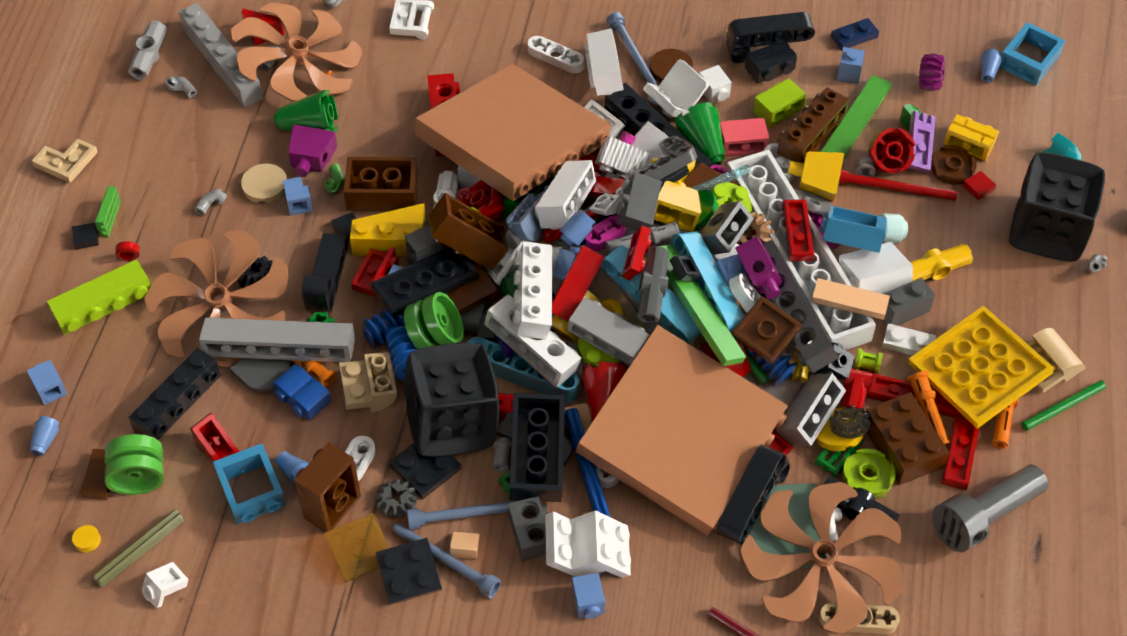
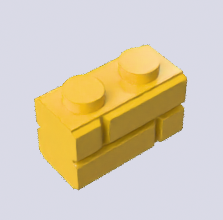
(972, 136)

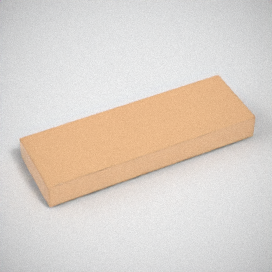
(850, 298)

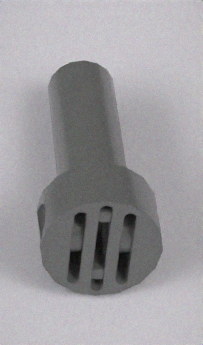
(966, 520)

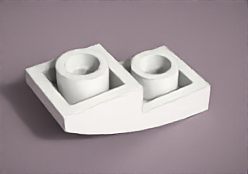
(607, 203)

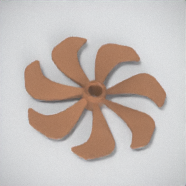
(294, 51)
(202, 254)
(801, 602)

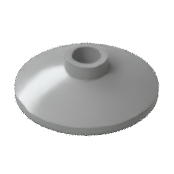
(814, 202)

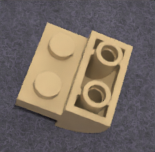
(1058, 354)
(368, 382)

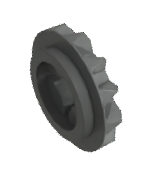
(391, 507)

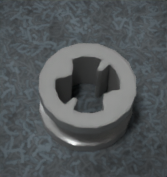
(864, 167)

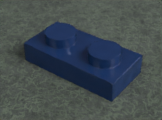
(855, 33)

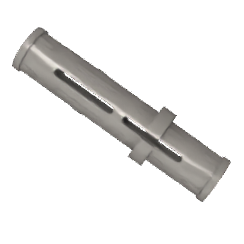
(656, 235)

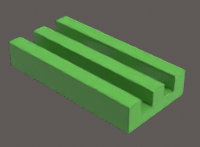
(107, 211)

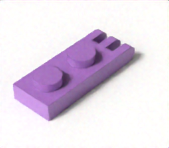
(922, 133)

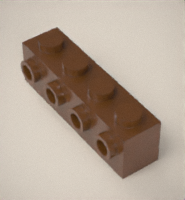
(812, 125)

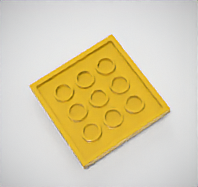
(981, 366)

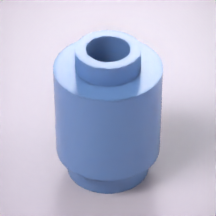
(577, 228)

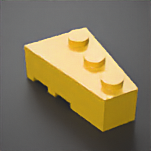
(386, 230)

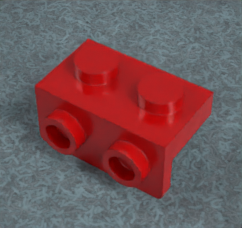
(374, 266)

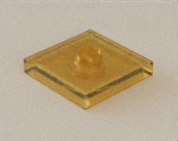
(356, 546)

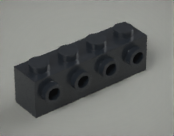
(175, 395)

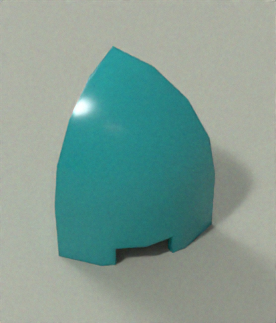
(1064, 147)

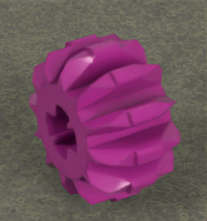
(932, 72)

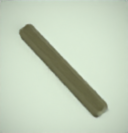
(138, 548)

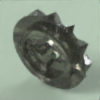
(850, 429)

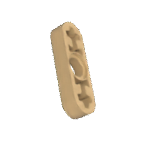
(878, 627)

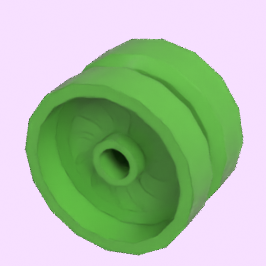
(433, 321)
(133, 464)

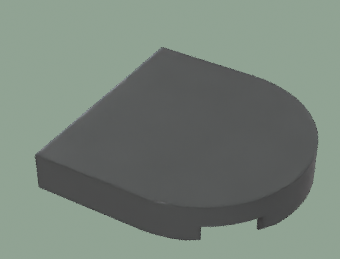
(259, 373)

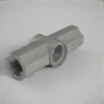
(147, 50)

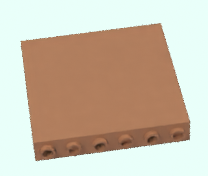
(512, 131)
(681, 429)

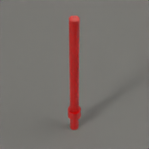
(898, 186)

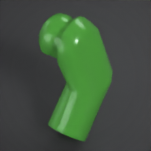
(337, 180)

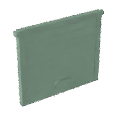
(800, 514)

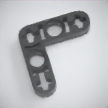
(676, 155)

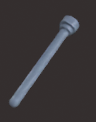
(617, 23)
(418, 518)
(486, 583)

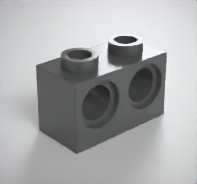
(526, 529)

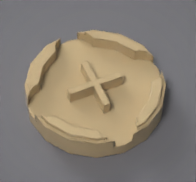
(263, 183)

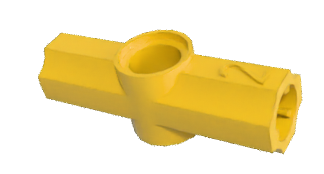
(940, 263)

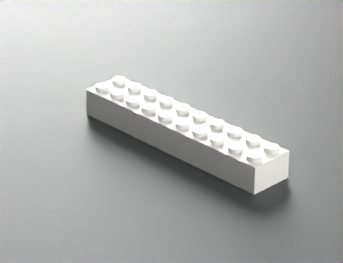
(767, 190)

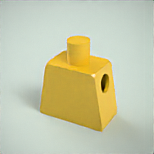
(819, 173)
(678, 205)

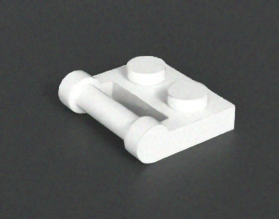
(404, 17)

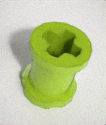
(868, 361)

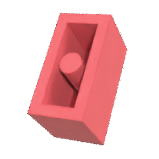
(744, 136)

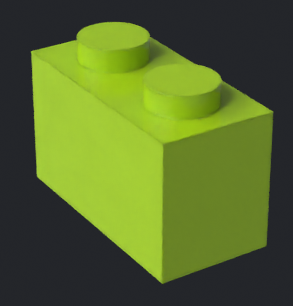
(779, 102)

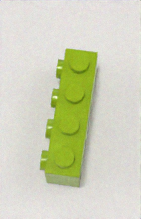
(99, 297)

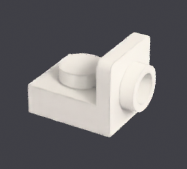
(162, 583)

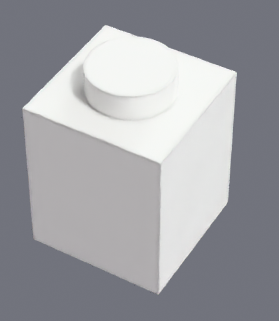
(719, 84)

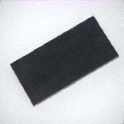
(428, 276)

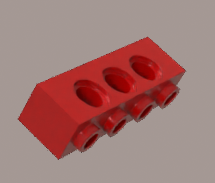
(441, 88)

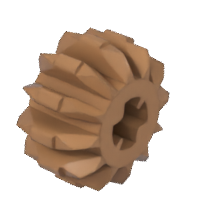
(761, 229)

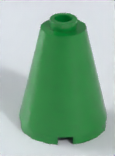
(311, 111)
(703, 130)

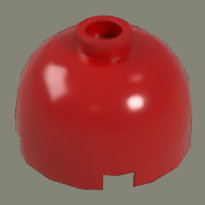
(892, 150)
(485, 200)

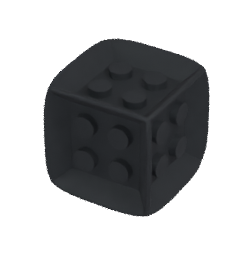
(1057, 206)
(451, 399)

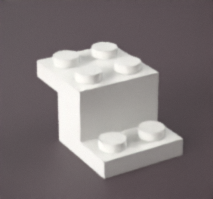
(587, 544)

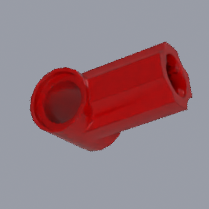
(856, 388)

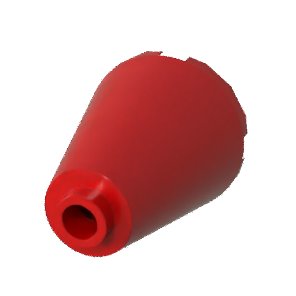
(600, 383)

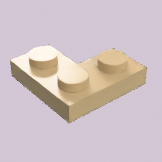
(65, 165)

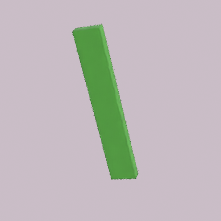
(858, 116)
(705, 316)

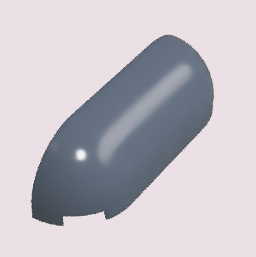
(523, 221)

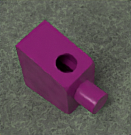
(311, 149)
(760, 267)

